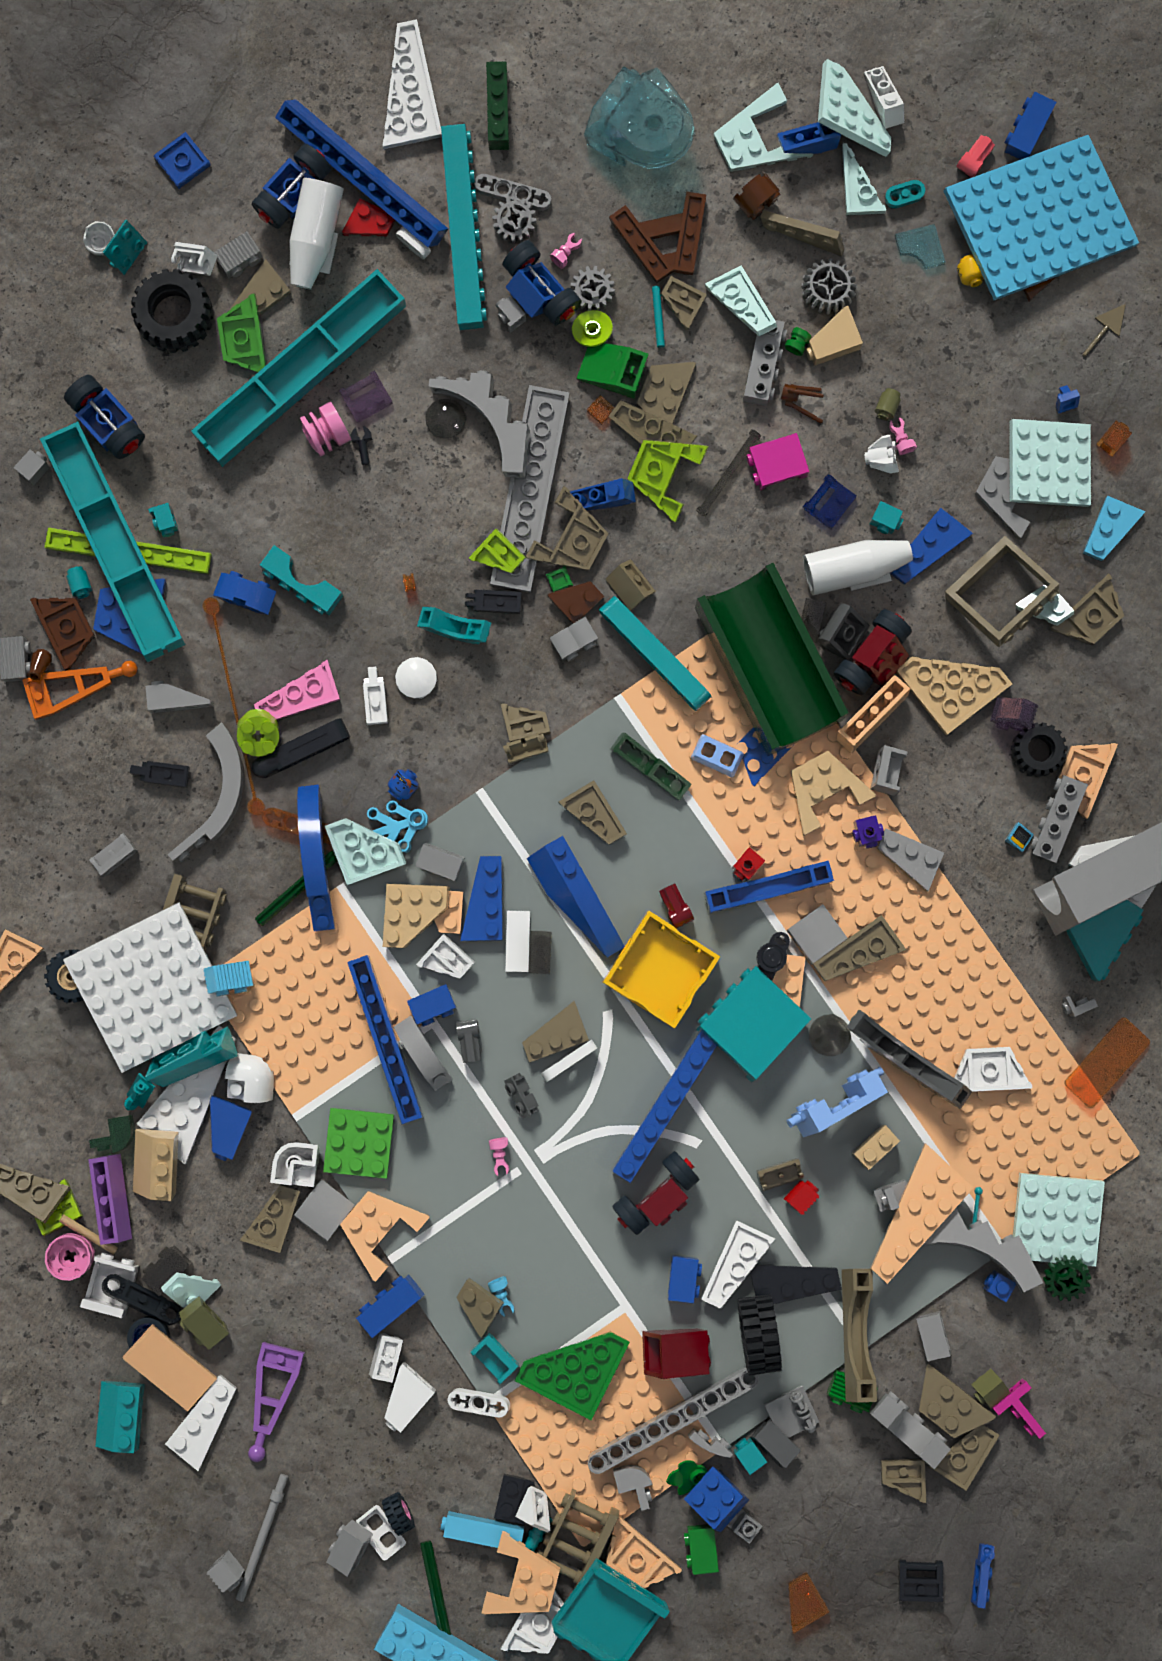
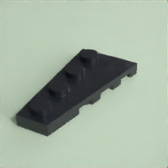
(793, 1282)

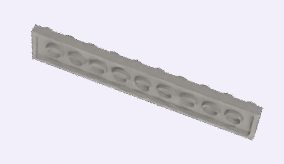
(530, 496)

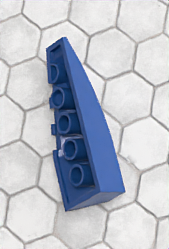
(574, 895)

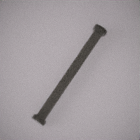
(703, 509)

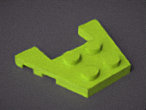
(656, 467)

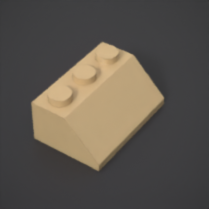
(155, 1164)

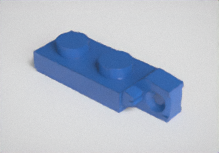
(982, 1574)

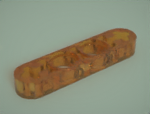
(275, 824)

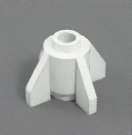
(882, 455)

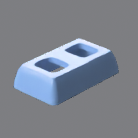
(714, 761)

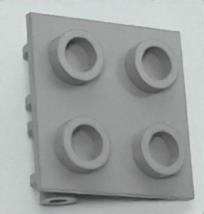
(793, 1412)

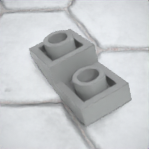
(716, 1446)
(745, 1526)

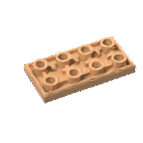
(169, 1367)

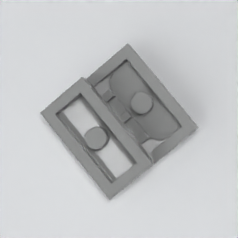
(817, 934)
(324, 1210)

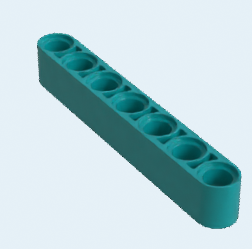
(655, 653)

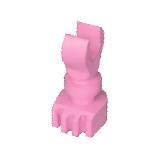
(559, 257)
(905, 446)
(497, 1145)

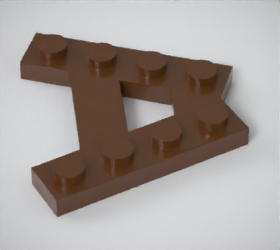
(640, 235)

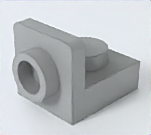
(1082, 1006)

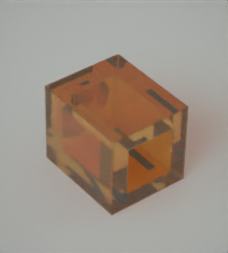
(1114, 438)

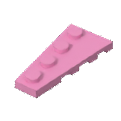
(303, 694)

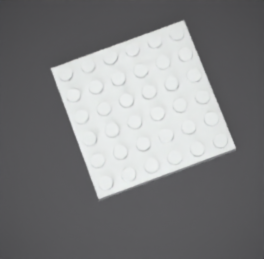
(148, 987)

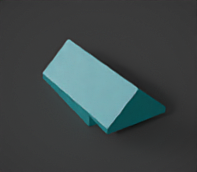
(191, 1057)

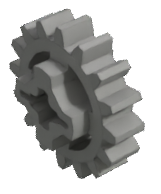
(522, 217)
(600, 286)

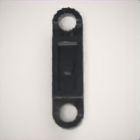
(141, 1299)

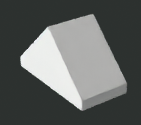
(535, 1509)

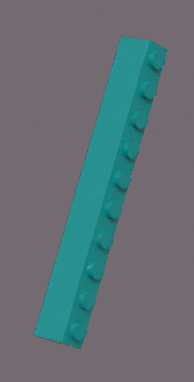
(462, 227)

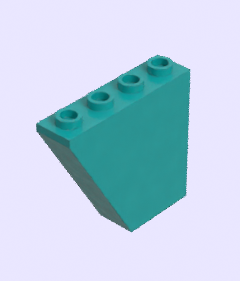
(1102, 937)

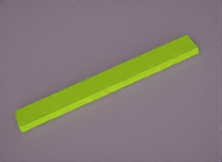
(153, 554)

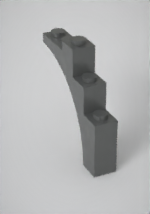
(908, 1060)

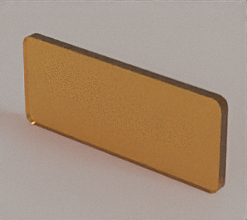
(1107, 1062)

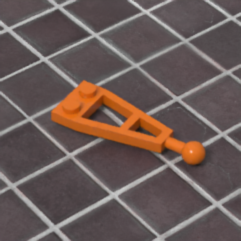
(40, 698)

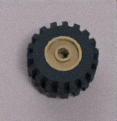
(60, 979)

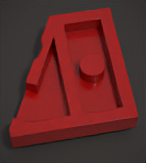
(368, 221)

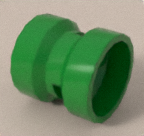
(798, 340)

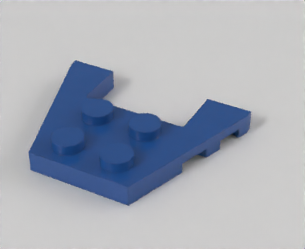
(111, 620)

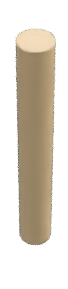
(86, 1233)

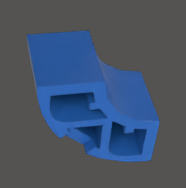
(244, 593)

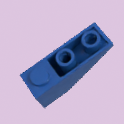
(606, 494)

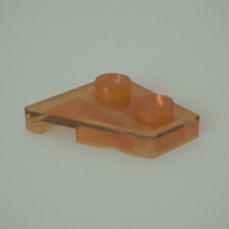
(805, 1602)

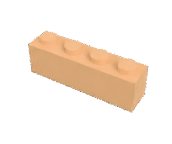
(872, 714)

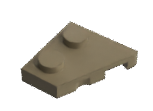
(479, 1305)

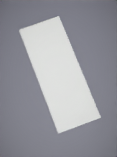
(517, 941)

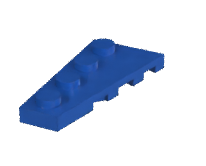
(932, 543)
(484, 911)

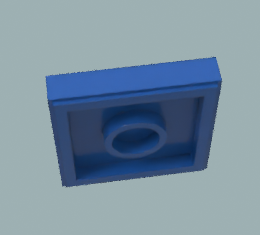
(182, 160)

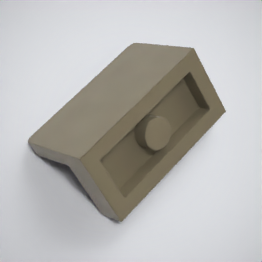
(630, 584)

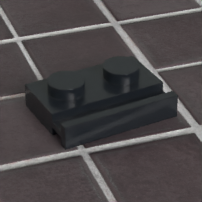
(510, 1497)

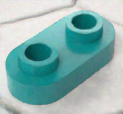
(904, 195)

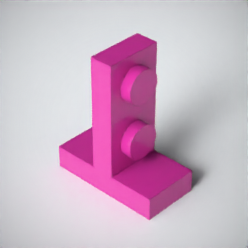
(1019, 1409)

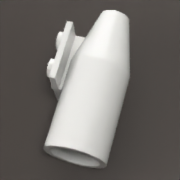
(313, 231)
(855, 565)

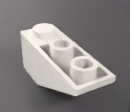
(885, 97)

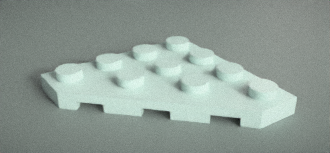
(848, 112)

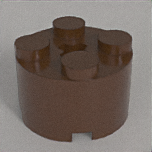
(756, 195)

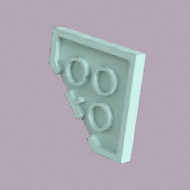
(362, 851)

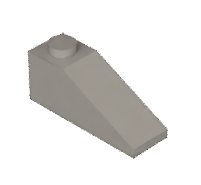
(168, 698)

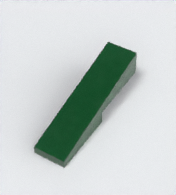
(650, 766)

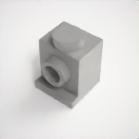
(510, 313)

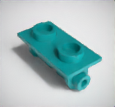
(138, 1093)

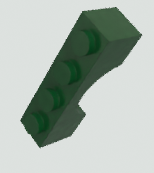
(497, 105)

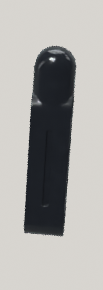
(301, 749)

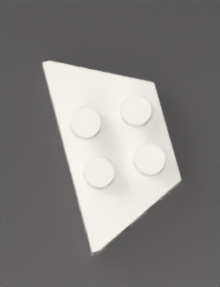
(991, 1070)
(534, 1630)

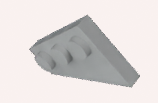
(911, 856)

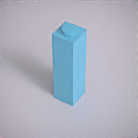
(478, 1529)

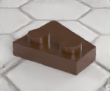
(576, 600)

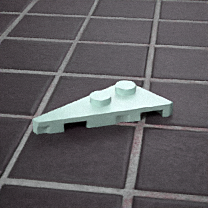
(859, 194)

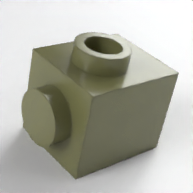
(990, 1389)

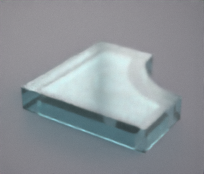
(923, 245)

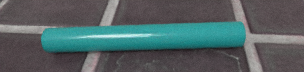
(658, 317)

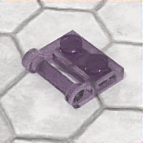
(368, 403)

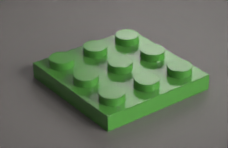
(358, 1143)

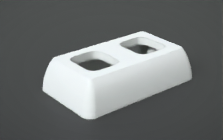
(384, 1552)

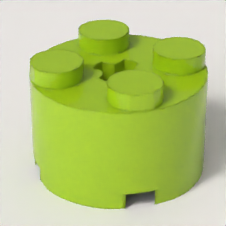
(246, 733)

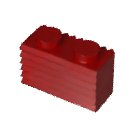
(802, 1196)

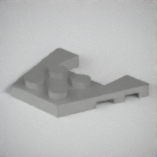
(995, 494)

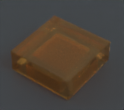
(600, 409)

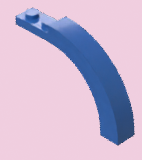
(312, 855)

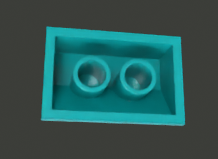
(120, 1416)

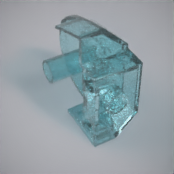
(641, 121)

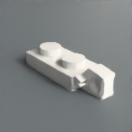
(375, 698)

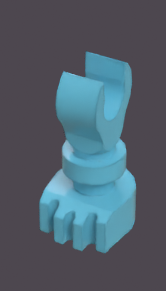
(498, 1286)

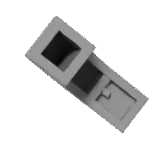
(422, 1053)

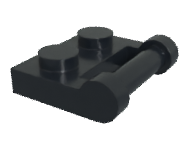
(920, 1588)

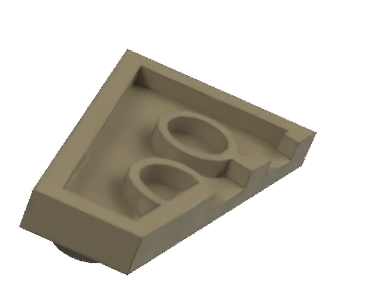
(267, 287)
(557, 1034)
(274, 1220)
(967, 1456)

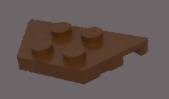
(65, 627)

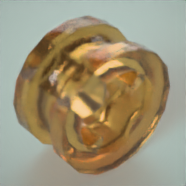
(409, 582)

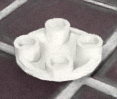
(416, 677)

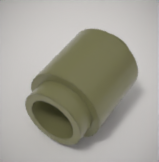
(888, 404)

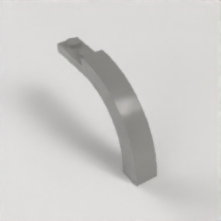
(230, 794)

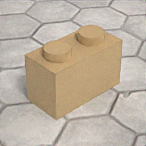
(875, 1147)

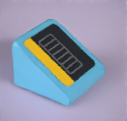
(1019, 837)

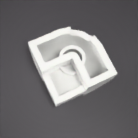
(249, 1079)
(295, 1164)

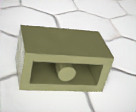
(203, 1323)

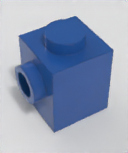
(999, 1285)

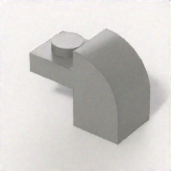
(890, 1195)
(631, 1478)

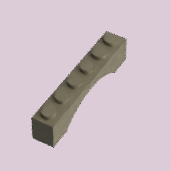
(856, 1296)

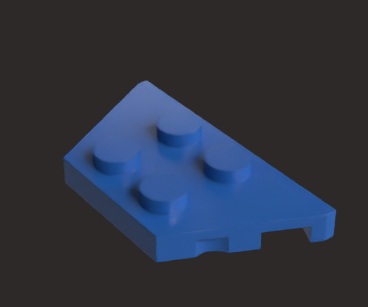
(757, 752)

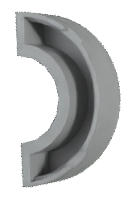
(909, 1429)

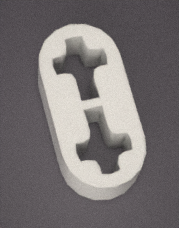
(413, 243)

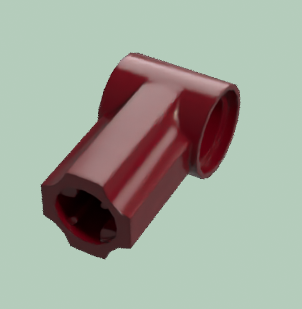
(677, 909)

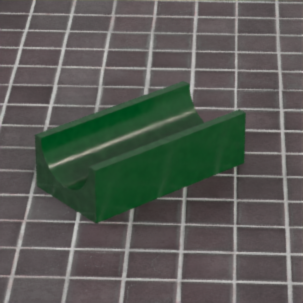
(771, 660)

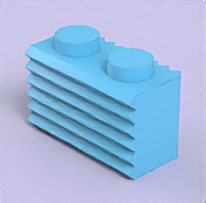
(228, 977)

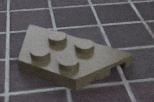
(665, 389)
(1093, 614)
(950, 1405)

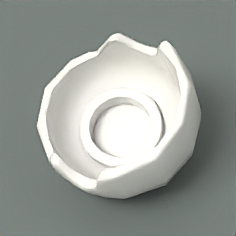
(97, 237)

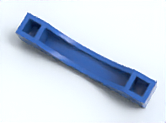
(769, 887)

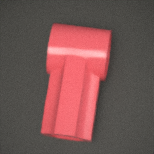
(973, 160)

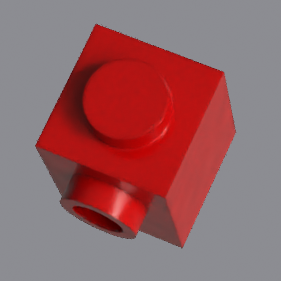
(747, 865)

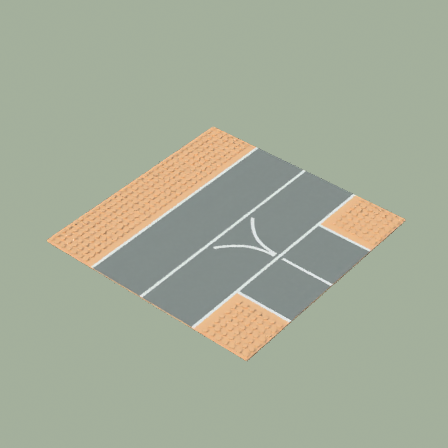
(552, 1214)

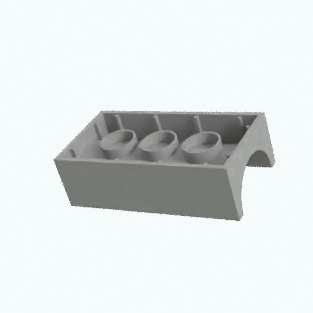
(1102, 881)

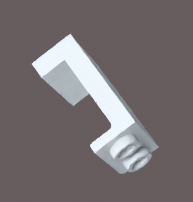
(104, 1266)

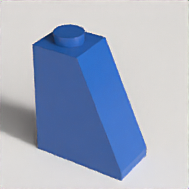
(227, 1126)

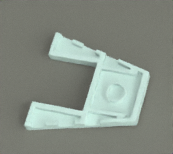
(741, 141)

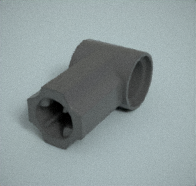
(468, 1036)

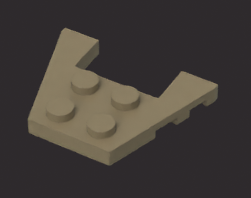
(579, 540)

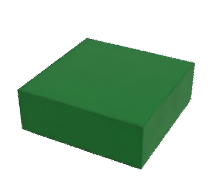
(559, 579)

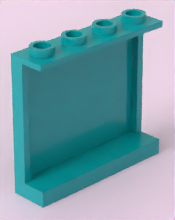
(753, 1022)
(608, 1614)

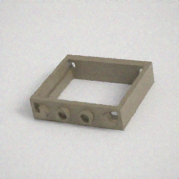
(1019, 622)

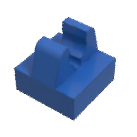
(1067, 399)

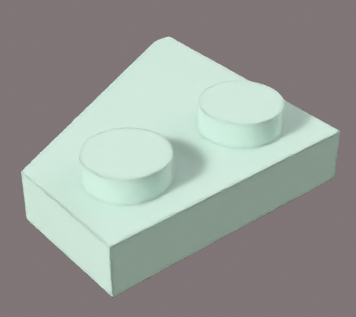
(1054, 612)
(186, 1288)

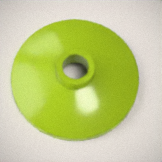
(592, 321)

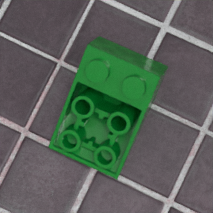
(614, 368)

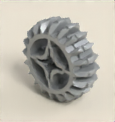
(837, 285)

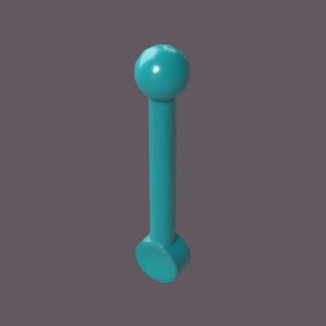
(978, 1191)

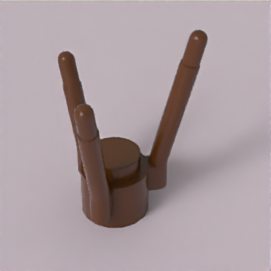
(791, 393)

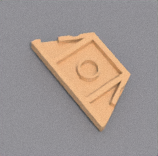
(1089, 766)
(637, 1557)

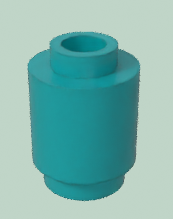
(79, 582)

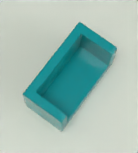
(495, 1357)

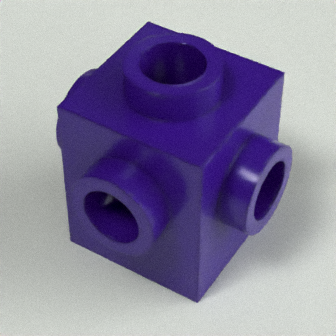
(870, 824)

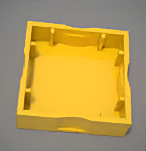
(660, 969)

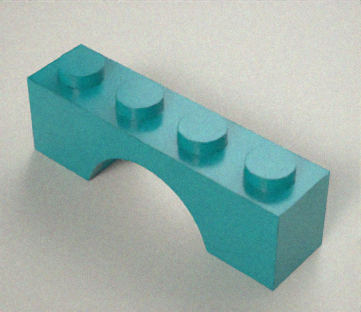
(322, 595)

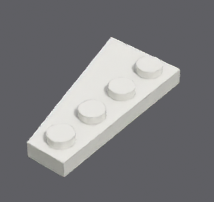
(737, 1260)
(198, 1429)

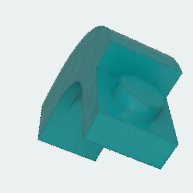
(453, 627)

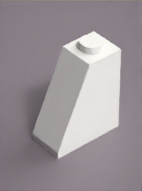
(407, 1397)

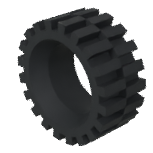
(759, 1334)

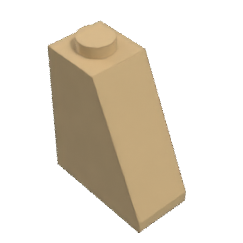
(835, 338)

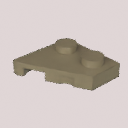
(683, 300)
(524, 723)
(905, 1476)

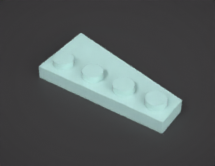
(742, 299)

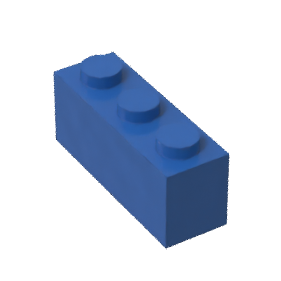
(1029, 126)
(389, 1305)

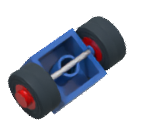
(282, 191)
(536, 287)
(104, 417)

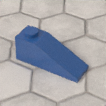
(809, 139)

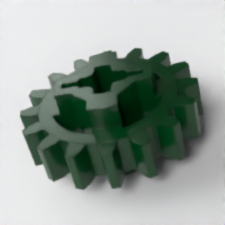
(1067, 1278)

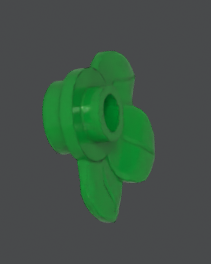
(686, 1476)

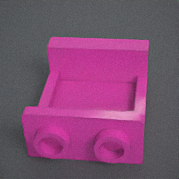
(777, 461)

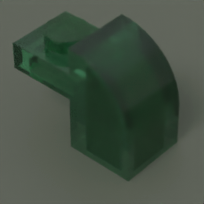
(121, 1135)

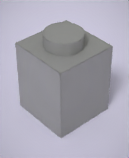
(32, 466)

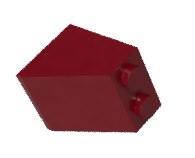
(676, 1353)

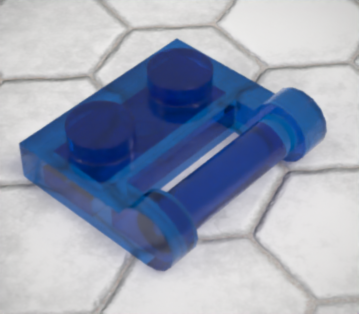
(835, 505)

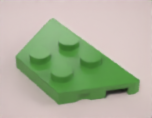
(242, 335)

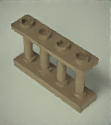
(178, 887)
(598, 1539)

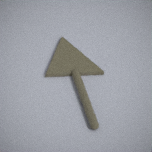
(1111, 320)

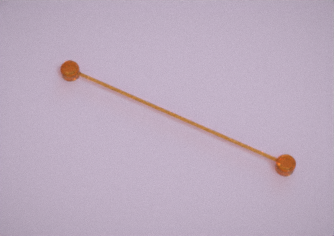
(212, 607)

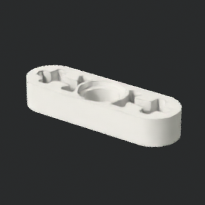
(569, 1060)
(492, 1411)

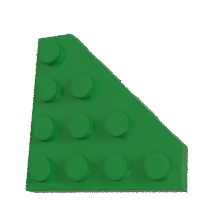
(575, 1373)

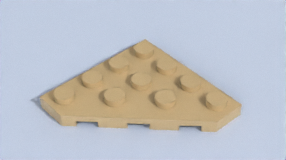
(951, 689)

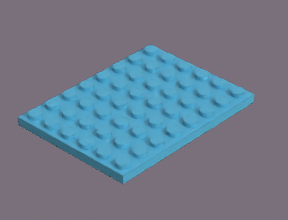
(1041, 217)

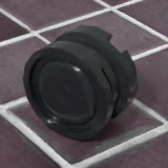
(771, 957)

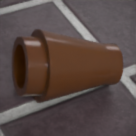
(39, 663)

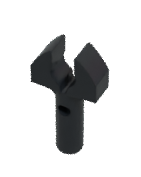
(362, 444)

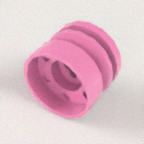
(325, 429)
(65, 1268)

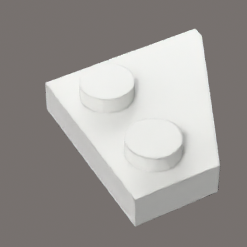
(446, 958)

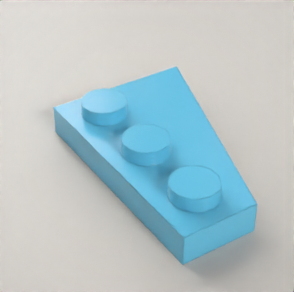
(1110, 527)

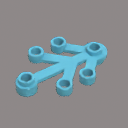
(394, 827)

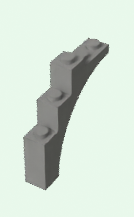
(479, 394)
(1009, 1255)

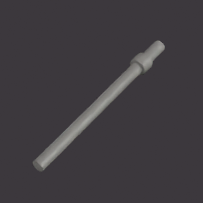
(276, 1498)

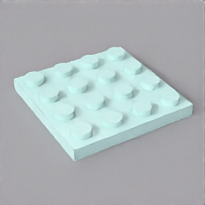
(1050, 463)
(1059, 1217)

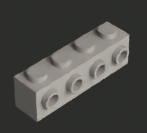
(763, 364)
(1059, 818)

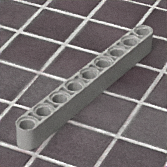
(667, 1429)

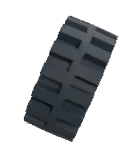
(398, 1513)

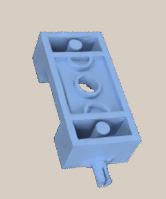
(816, 1115)

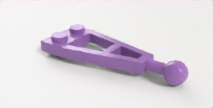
(280, 1359)

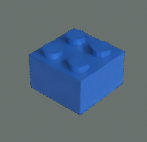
(716, 1499)

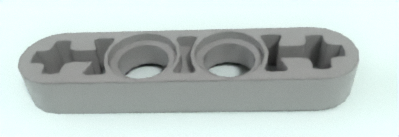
(514, 188)

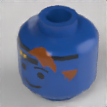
(403, 784)

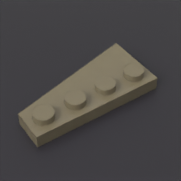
(864, 947)

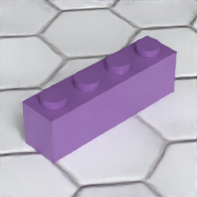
(110, 1199)

